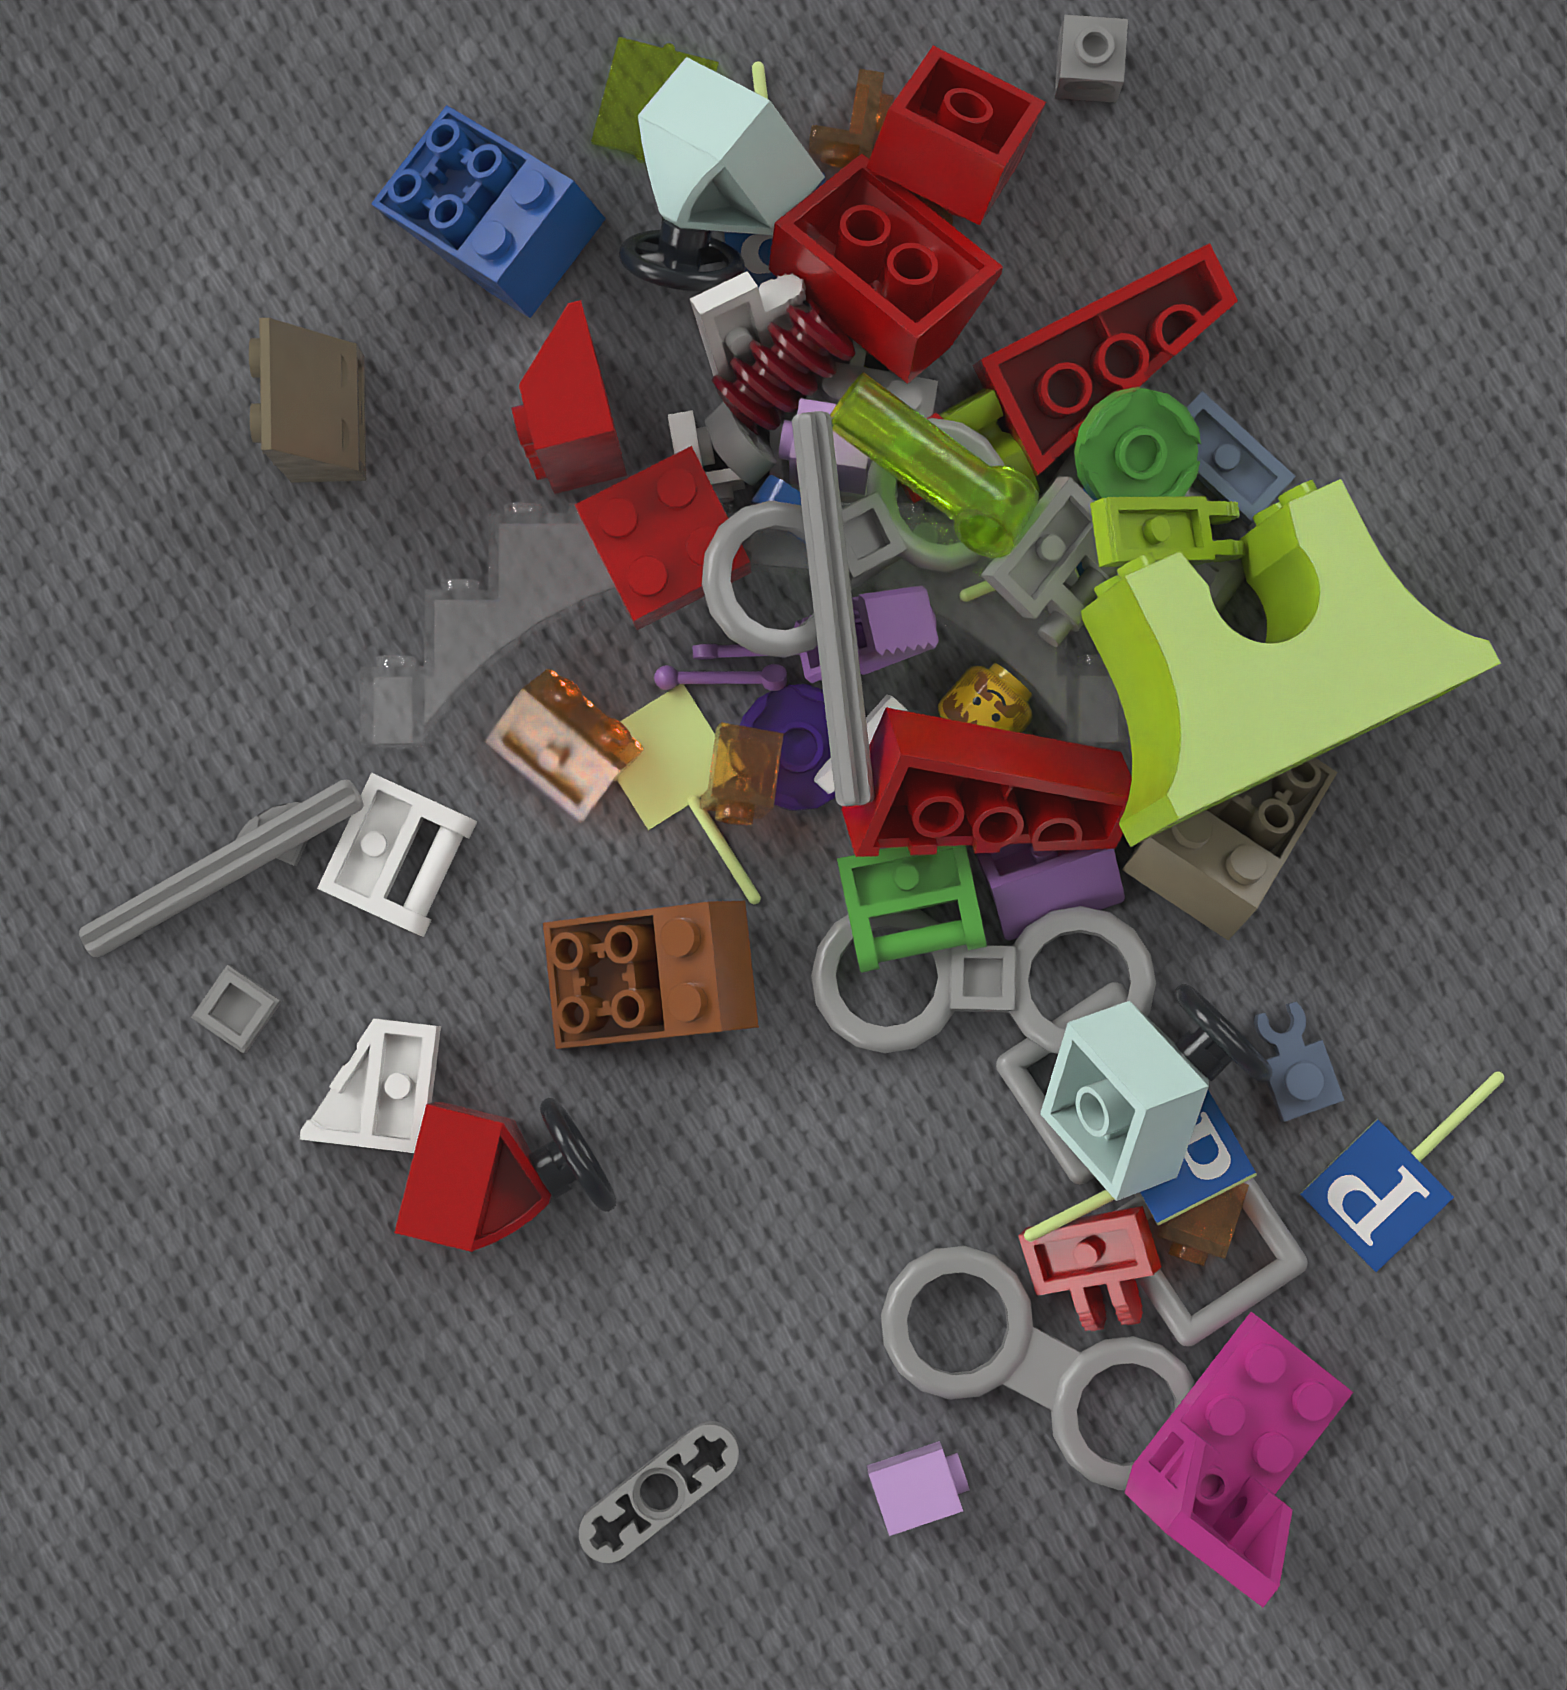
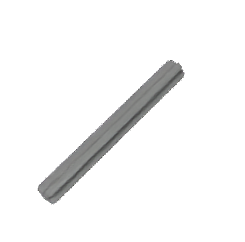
(221, 868)

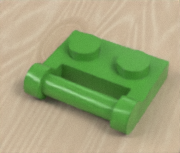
(905, 883)

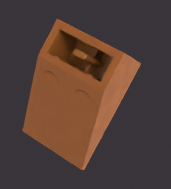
(650, 974)

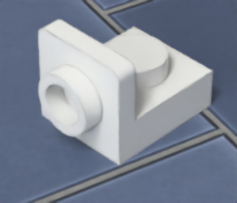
(686, 434)

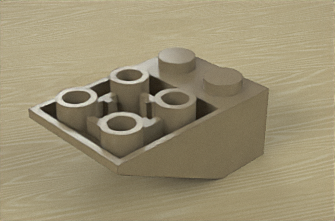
(309, 403)
(1231, 853)

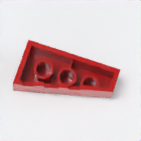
(1106, 347)
(985, 789)

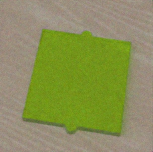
(633, 80)

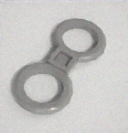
(872, 536)
(978, 978)
(1027, 1359)

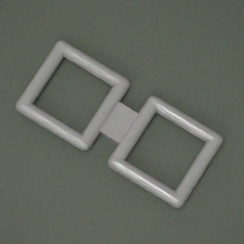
(1186, 1328)

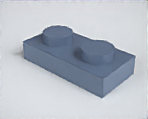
(1234, 462)

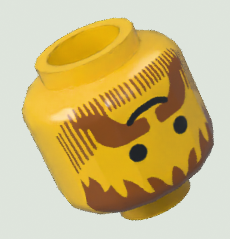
(988, 699)

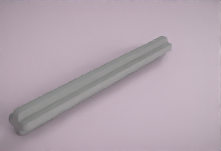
(833, 608)

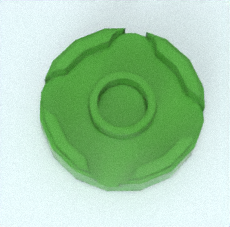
(1137, 446)

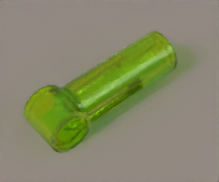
(983, 500)

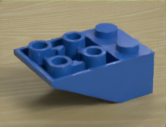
(490, 210)

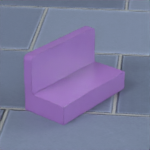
(1033, 882)

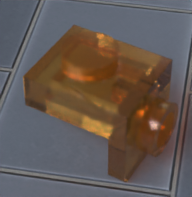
(869, 111)
(742, 774)
(1205, 1228)

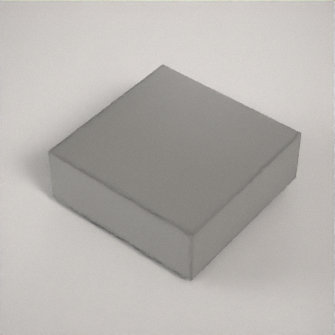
(236, 1009)

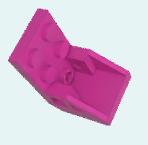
(1229, 1451)

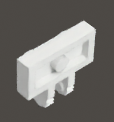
(739, 312)

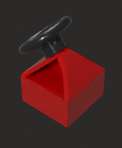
(482, 1182)

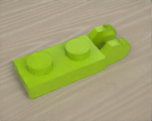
(1163, 526)

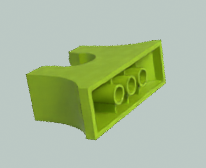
(1233, 712)

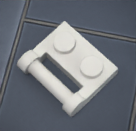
(377, 846)

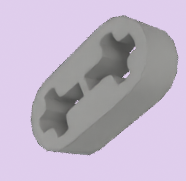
(738, 446)

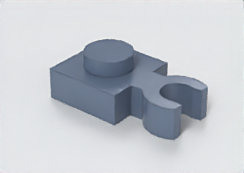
(1301, 1072)

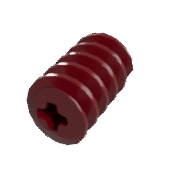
(784, 368)

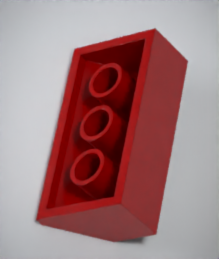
(566, 410)

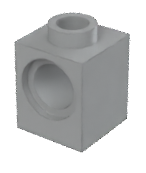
(1091, 58)

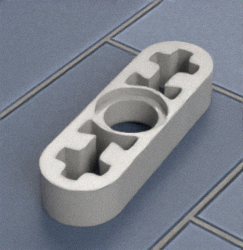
(611, 1508)

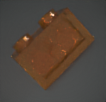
(564, 743)

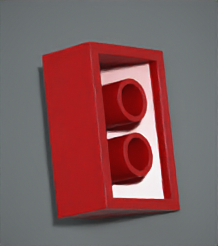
(883, 267)

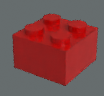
(955, 135)
(656, 535)

